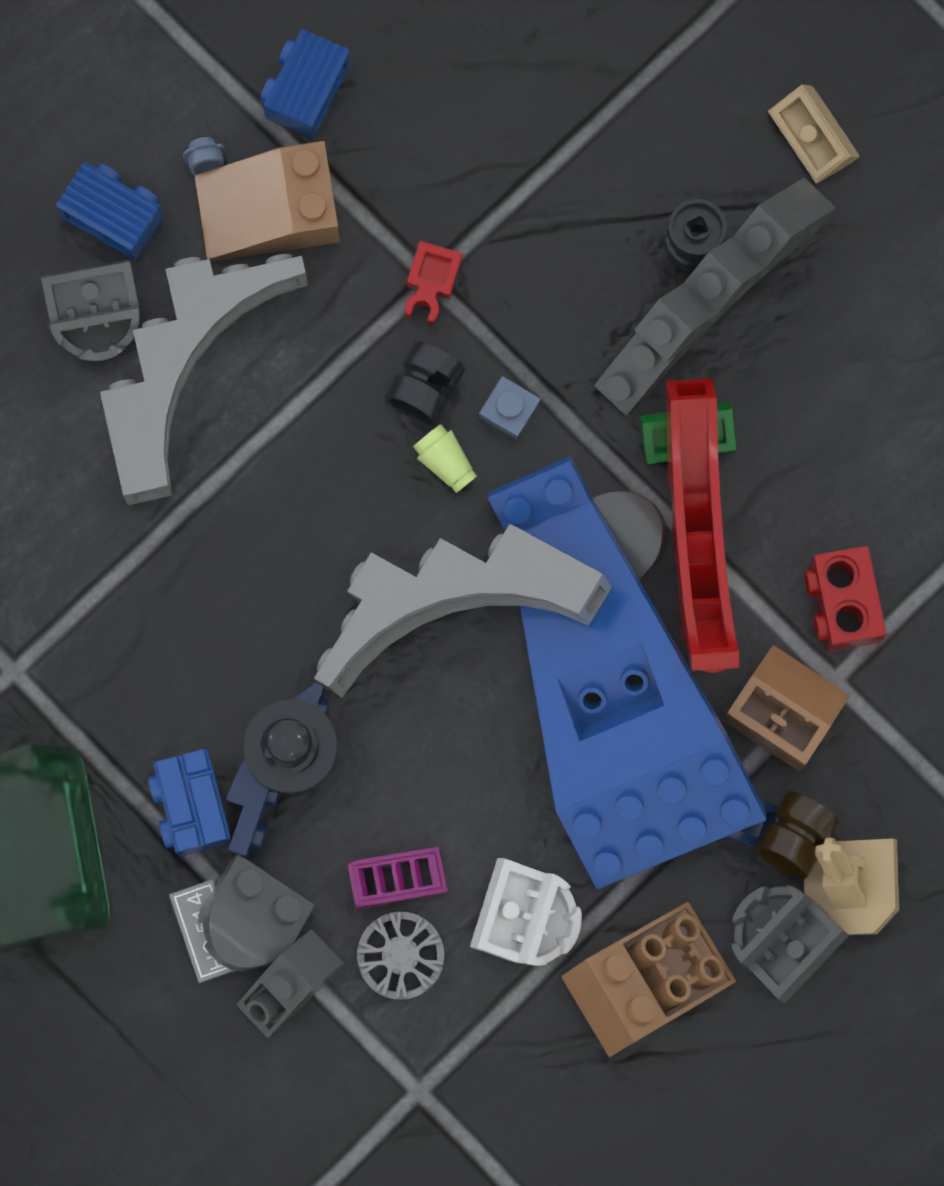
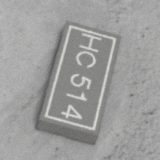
(187, 908)

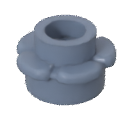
(204, 155)

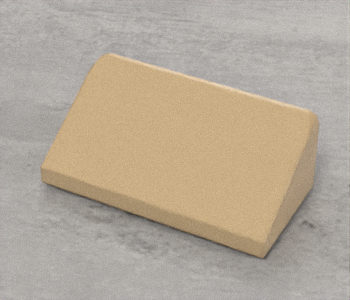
(813, 133)

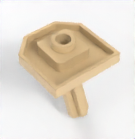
(856, 883)

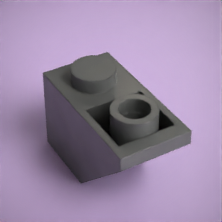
(289, 983)

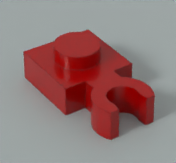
(433, 275)

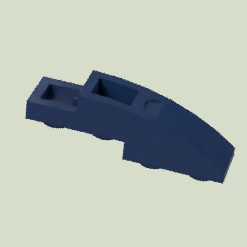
(254, 797)

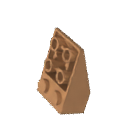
(648, 979)

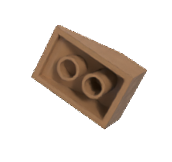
(268, 203)

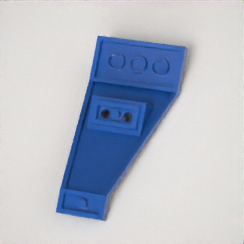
(650, 760)

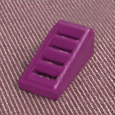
(358, 883)

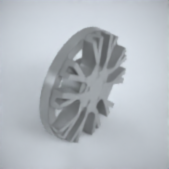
(400, 955)

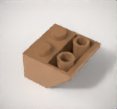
(786, 708)

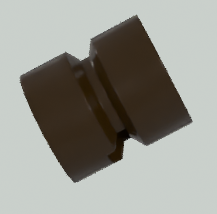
(799, 830)

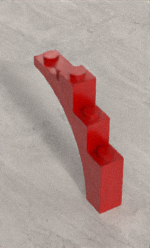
(697, 526)

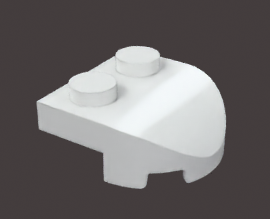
(526, 915)

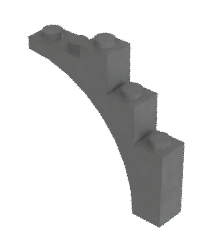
(712, 288)

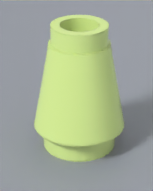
(445, 458)

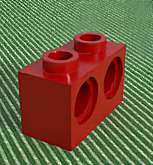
(858, 599)

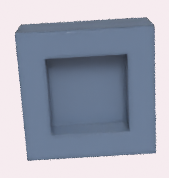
(509, 408)

